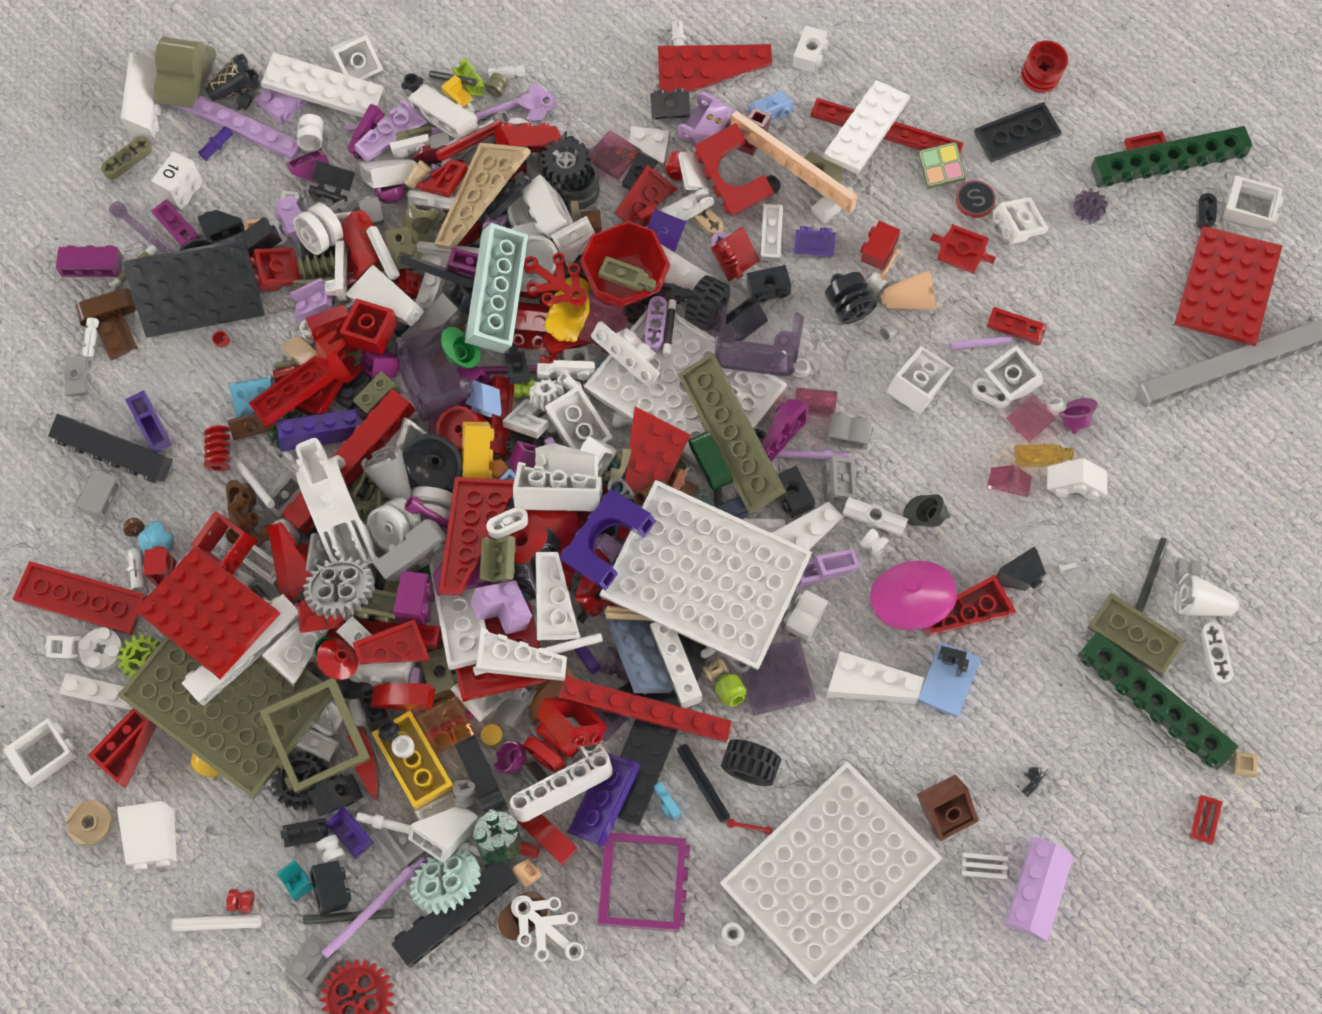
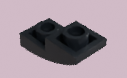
(374, 716)

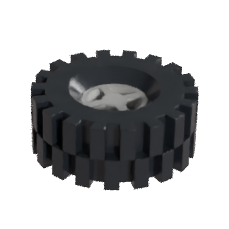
(564, 153)

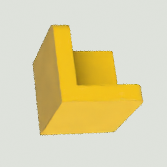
(454, 90)

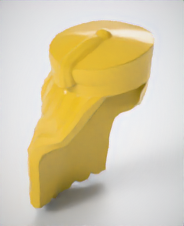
(566, 320)

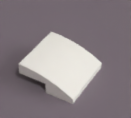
(693, 173)

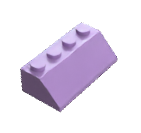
(1038, 889)

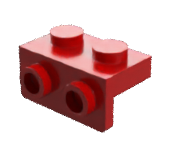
(310, 621)

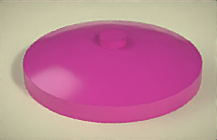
(913, 595)

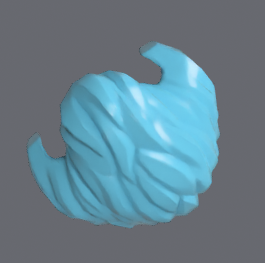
(154, 536)

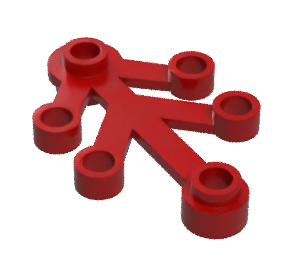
(556, 282)

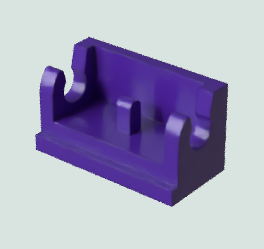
(350, 833)

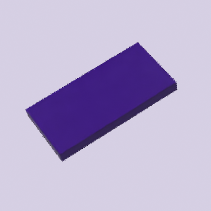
(603, 802)

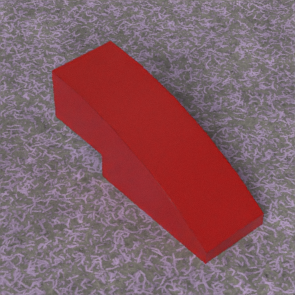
(403, 696)
(369, 770)
(549, 838)

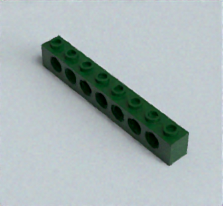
(1235, 138)
(1169, 702)

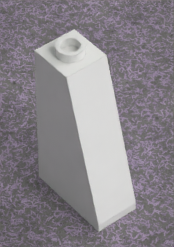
(380, 290)

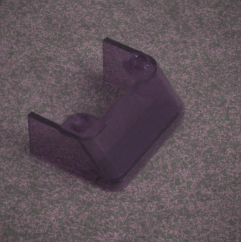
(773, 359)

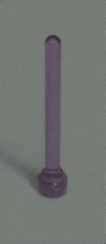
(119, 211)

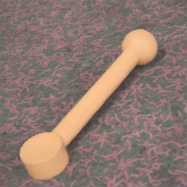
(895, 252)

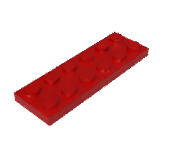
(79, 597)

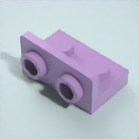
(311, 299)

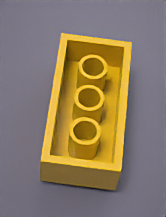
(422, 772)

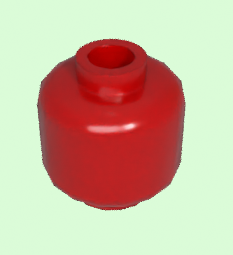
(673, 166)

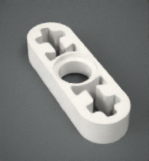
(1219, 637)

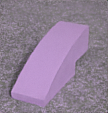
(828, 567)

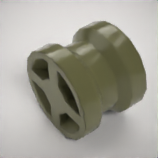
(496, 85)

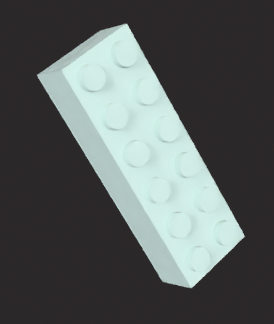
(496, 288)

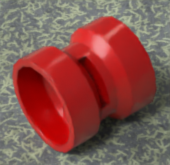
(240, 901)

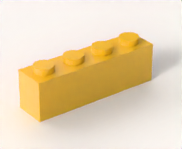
(476, 449)

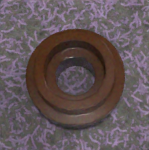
(133, 527)

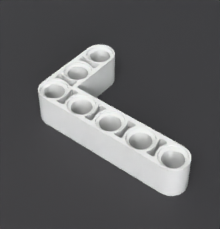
(591, 774)

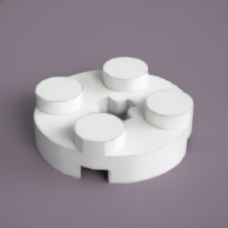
(90, 644)

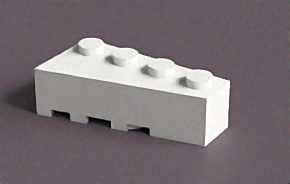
(555, 490)
(383, 673)
(872, 681)

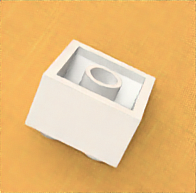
(1014, 374)

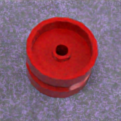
(451, 423)
(549, 750)

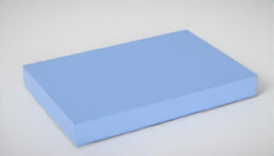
(942, 686)

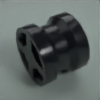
(634, 308)

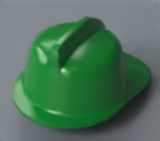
(457, 350)

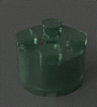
(497, 837)

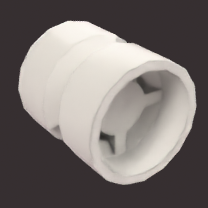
(310, 132)

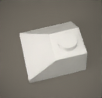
(356, 57)

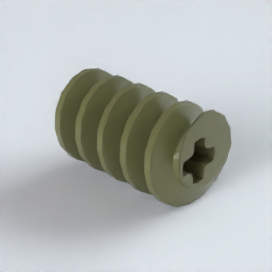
(317, 265)

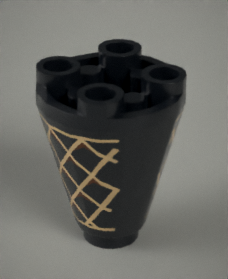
(233, 79)

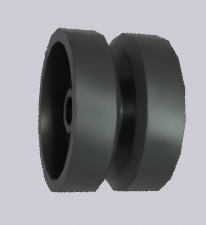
(584, 194)

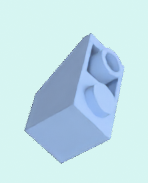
(484, 399)

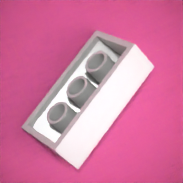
(139, 104)

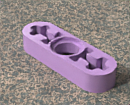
(659, 317)

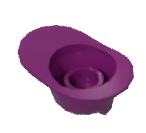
(1078, 414)

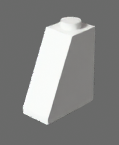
(385, 172)
(443, 832)

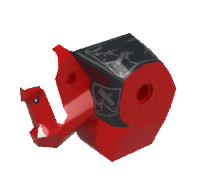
(549, 533)

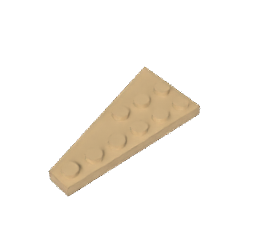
(484, 179)

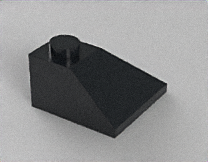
(1023, 571)

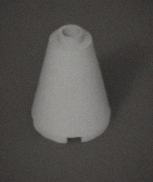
(389, 472)

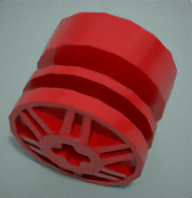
(1044, 66)

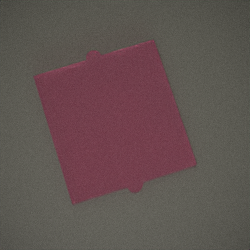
(1031, 418)

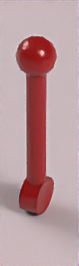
(731, 824)

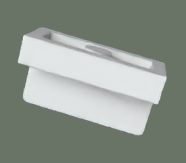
(826, 208)

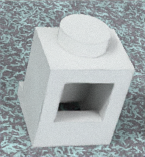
(62, 646)

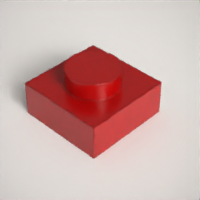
(645, 215)

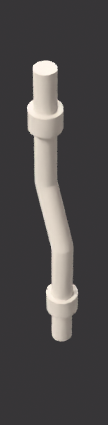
(380, 822)

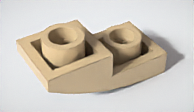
(298, 350)

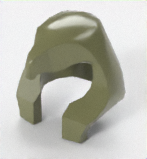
(421, 220)

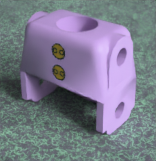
(706, 119)

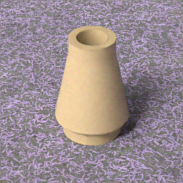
(418, 173)

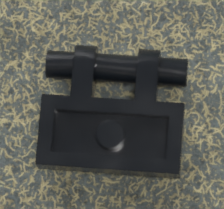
(334, 176)

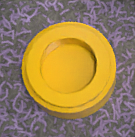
(491, 735)

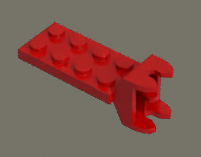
(306, 380)

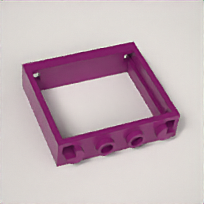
(606, 881)

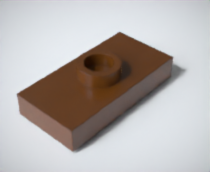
(247, 426)

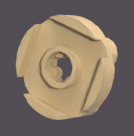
(102, 822)

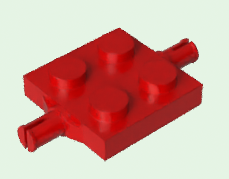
(963, 249)

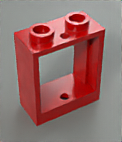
(218, 526)
(554, 714)

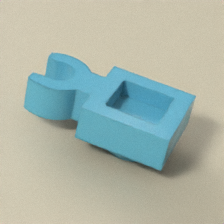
(669, 806)

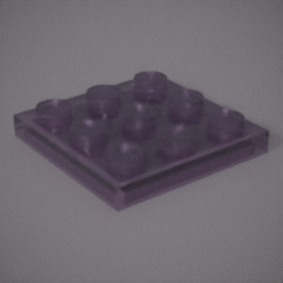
(780, 680)

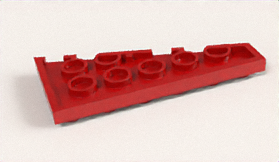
(706, 65)
(653, 454)
(471, 508)

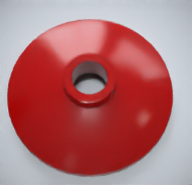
(331, 664)

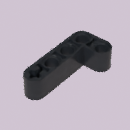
(481, 775)

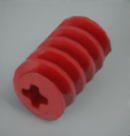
(215, 448)

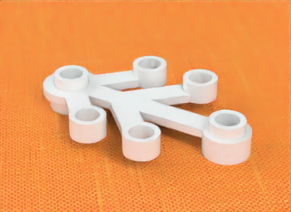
(543, 926)

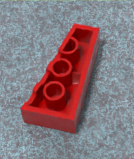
(975, 606)

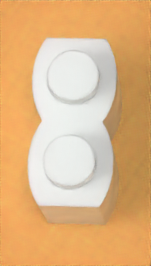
(806, 614)

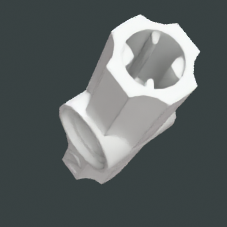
(430, 200)
(888, 521)

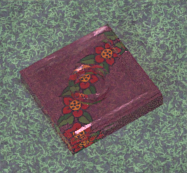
(614, 154)

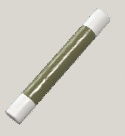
(122, 277)

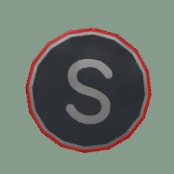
(975, 199)

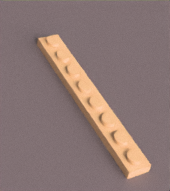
(795, 163)

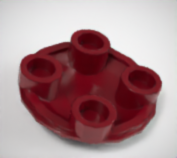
(428, 155)

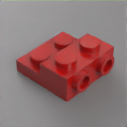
(274, 268)
(320, 400)

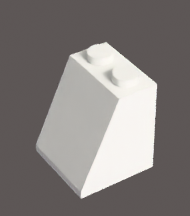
(148, 834)

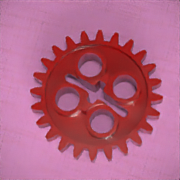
(352, 977)

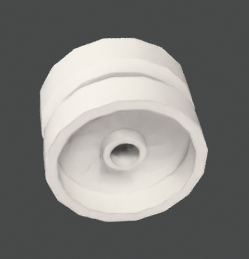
(318, 228)
(435, 500)
(390, 523)

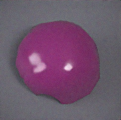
(390, 194)
(510, 757)

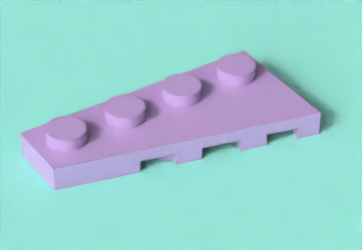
(379, 139)

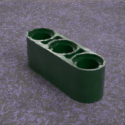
(710, 460)

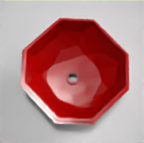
(630, 245)

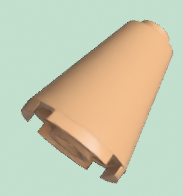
(911, 293)

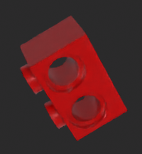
(158, 564)

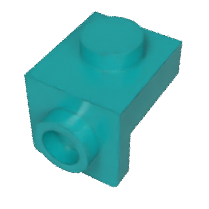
(295, 880)

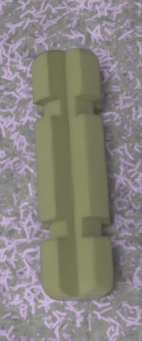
(413, 133)

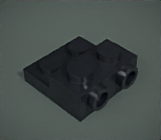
(351, 390)

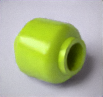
(730, 690)

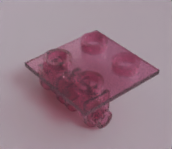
(597, 313)

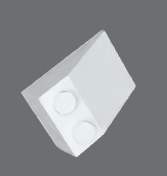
(920, 380)
(576, 419)
(567, 459)

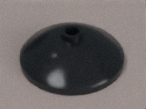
(422, 468)

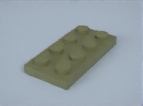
(1136, 634)

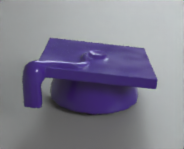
(667, 229)

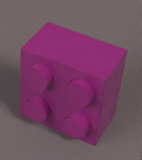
(414, 598)

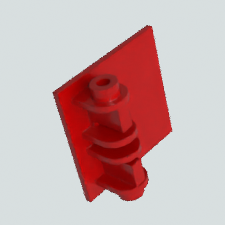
(735, 254)

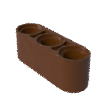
(106, 306)

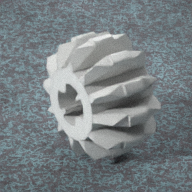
(544, 393)

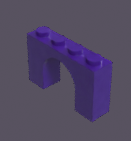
(612, 511)

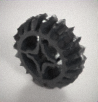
(285, 794)

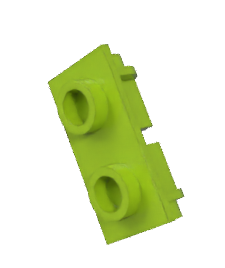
(466, 69)

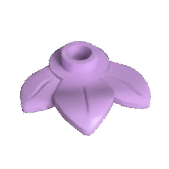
(534, 102)

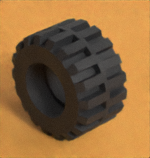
(705, 300)
(751, 762)

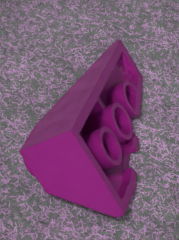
(787, 422)

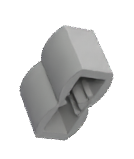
(849, 431)

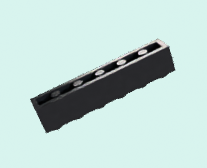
(110, 447)
(435, 929)

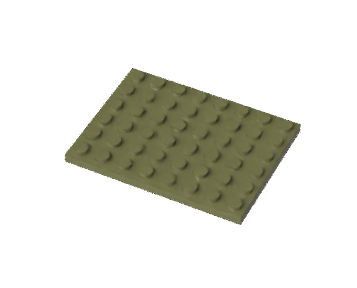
(228, 726)

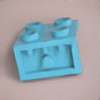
(245, 391)

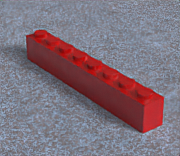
(367, 438)

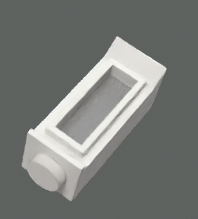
(261, 565)

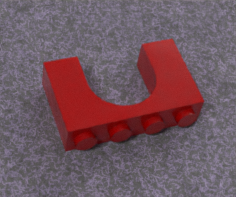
(735, 198)

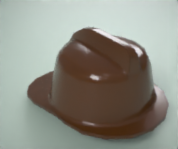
(234, 487)
(509, 924)

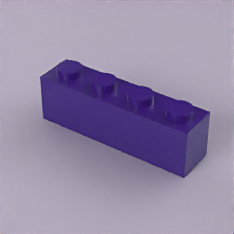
(327, 428)

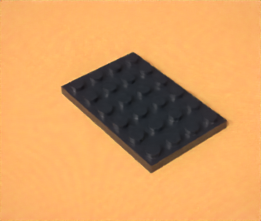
(194, 288)

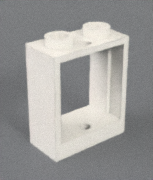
(1258, 190)
(15, 749)

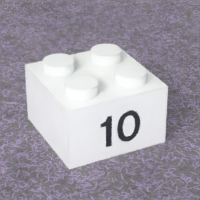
(177, 180)

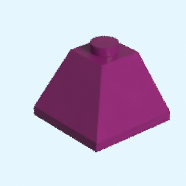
(305, 165)

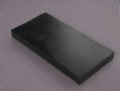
(1017, 132)

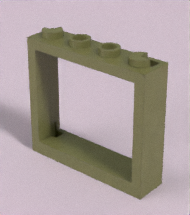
(275, 742)

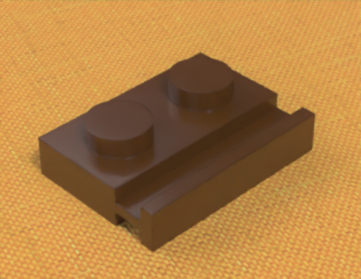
(116, 336)

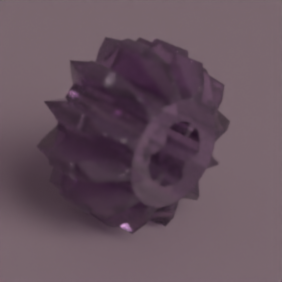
(1090, 205)

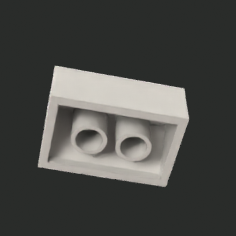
(546, 206)

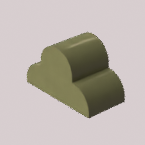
(181, 70)

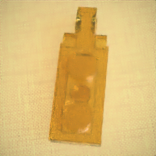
(1041, 455)

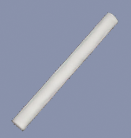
(255, 485)

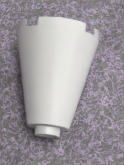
(1203, 598)

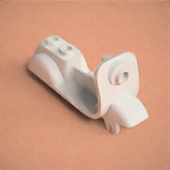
(331, 504)

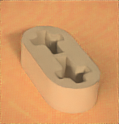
(705, 224)

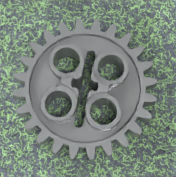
(352, 587)

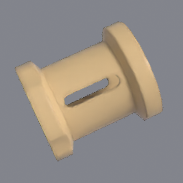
(708, 670)

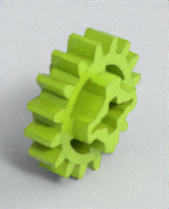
(133, 652)

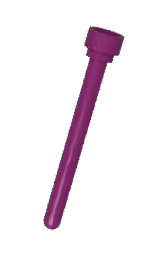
(414, 505)

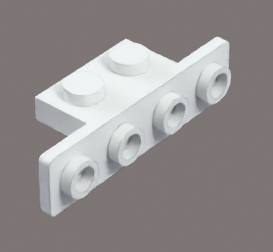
(408, 147)
(628, 351)

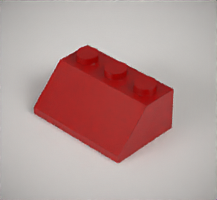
(528, 136)

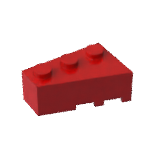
(357, 239)
(124, 746)

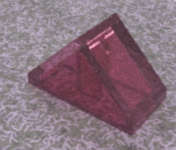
(1010, 480)

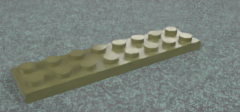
(732, 433)

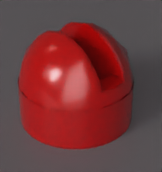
(219, 339)

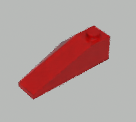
(288, 562)

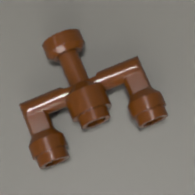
(247, 521)

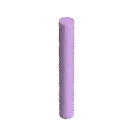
(980, 342)

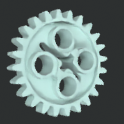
(445, 884)

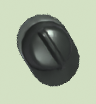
(926, 511)

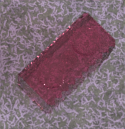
(819, 401)

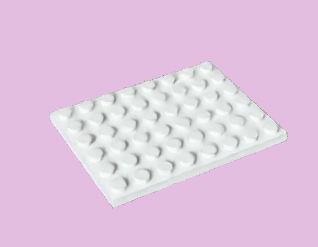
(667, 397)
(708, 575)
(830, 872)

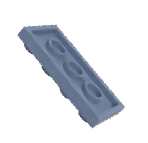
(640, 656)

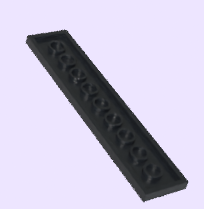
(651, 744)

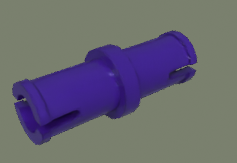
(215, 143)

